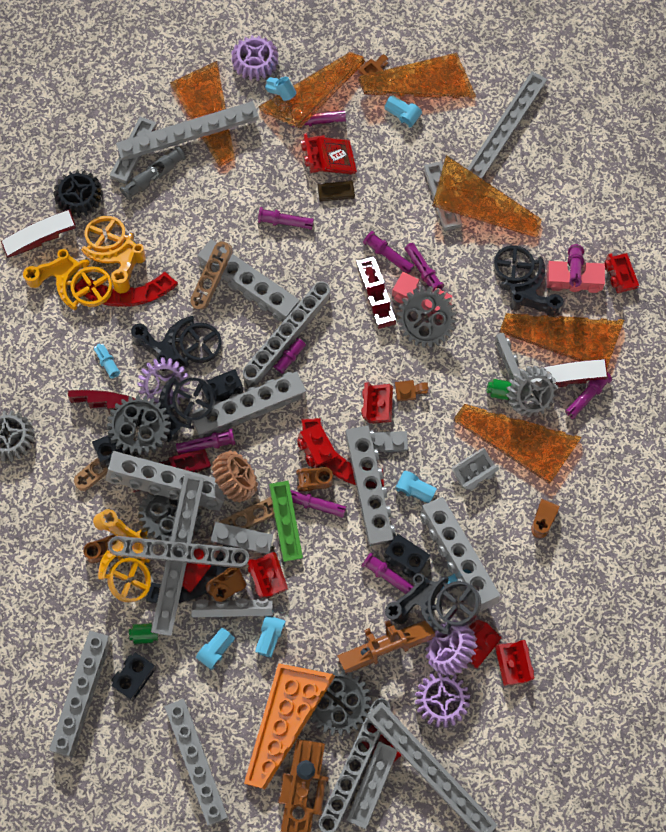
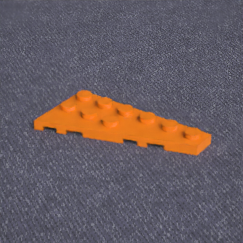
(288, 708)

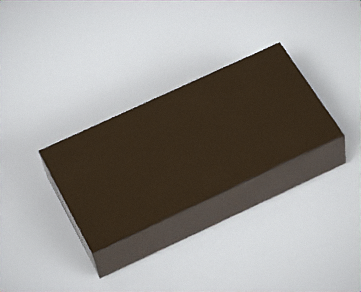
(336, 191)

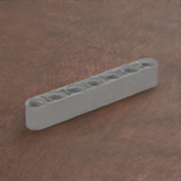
(289, 325)
(188, 549)
(347, 774)

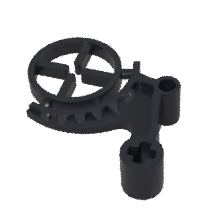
(525, 293)
(166, 348)
(176, 424)
(424, 595)

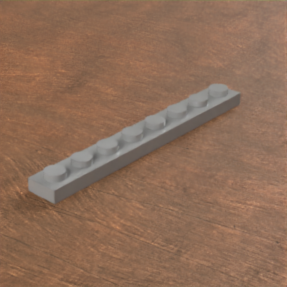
(507, 124)
(187, 131)
(174, 571)
(430, 769)

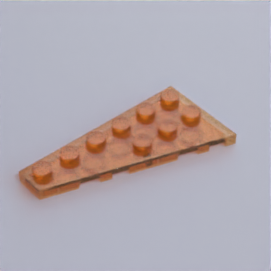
(424, 78)
(313, 91)
(203, 95)
(472, 197)
(568, 336)
(525, 442)

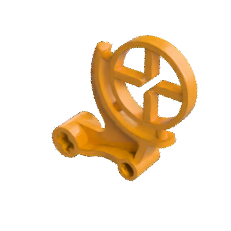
(125, 254)
(63, 269)
(118, 528)

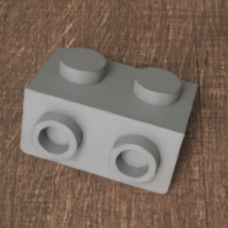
(474, 469)

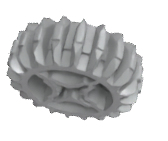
(542, 393)
(26, 434)

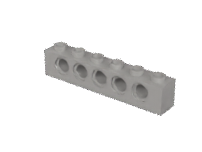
(250, 291)
(242, 414)
(157, 476)
(375, 535)
(460, 544)
(80, 694)
(196, 763)

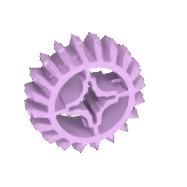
(254, 61)
(156, 389)
(452, 660)
(432, 700)

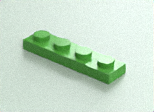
(285, 521)

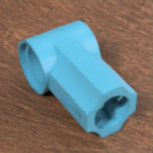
(281, 87)
(406, 113)
(412, 486)
(271, 631)
(213, 651)

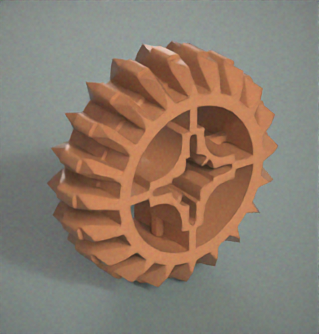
(234, 476)

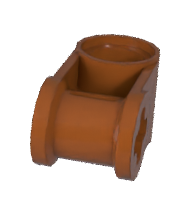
(312, 479)
(545, 516)
(100, 545)
(227, 583)

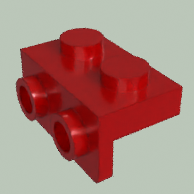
(312, 156)
(621, 272)
(377, 403)
(316, 446)
(194, 572)
(267, 575)
(486, 641)
(514, 663)

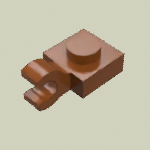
(373, 66)
(407, 390)

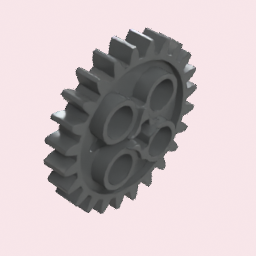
(417, 303)
(156, 429)
(166, 518)
(350, 688)

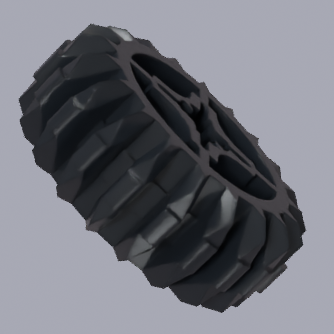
(90, 186)

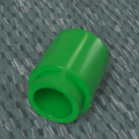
(498, 389)
(142, 634)

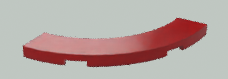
(134, 296)
(340, 467)

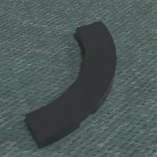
(200, 588)

